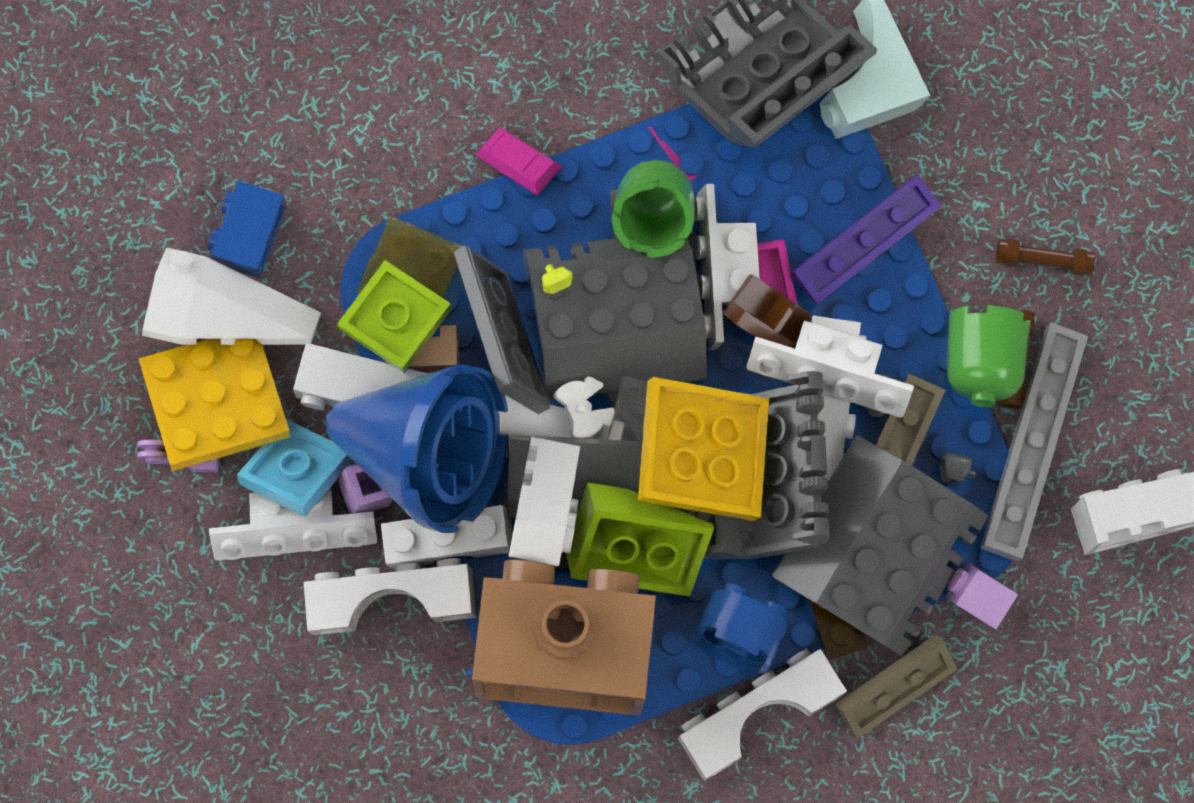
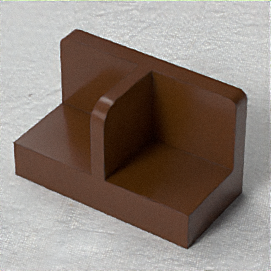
(766, 313)

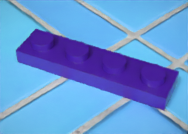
(865, 239)

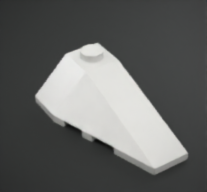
(211, 301)

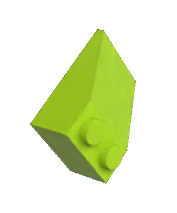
(637, 538)

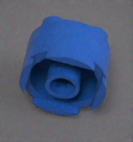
(741, 628)

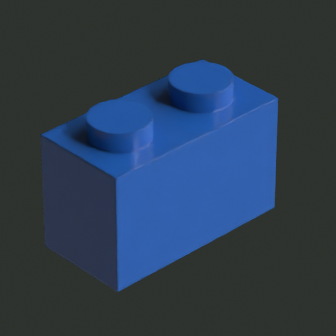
(247, 228)

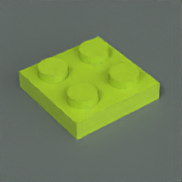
(394, 316)

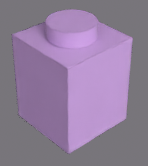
(361, 492)
(980, 595)

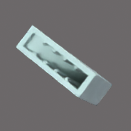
(883, 85)

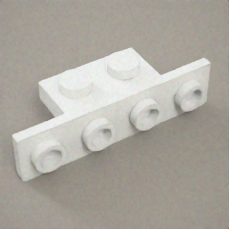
(727, 258)
(843, 359)
(280, 530)

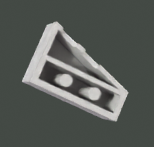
(545, 504)
(1135, 511)

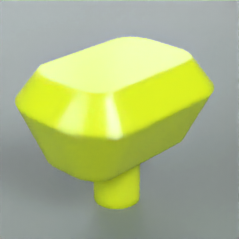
(556, 279)

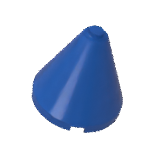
(429, 443)

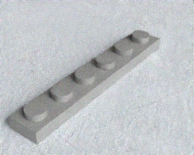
(1034, 442)

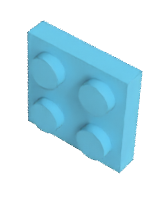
(295, 469)

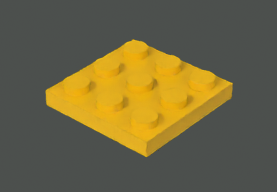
(213, 400)
(703, 449)

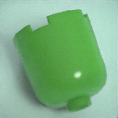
(654, 208)
(987, 353)

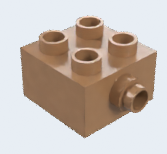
(564, 641)

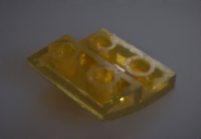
(416, 253)

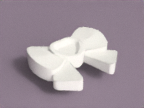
(584, 421)

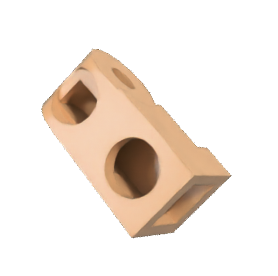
(439, 351)

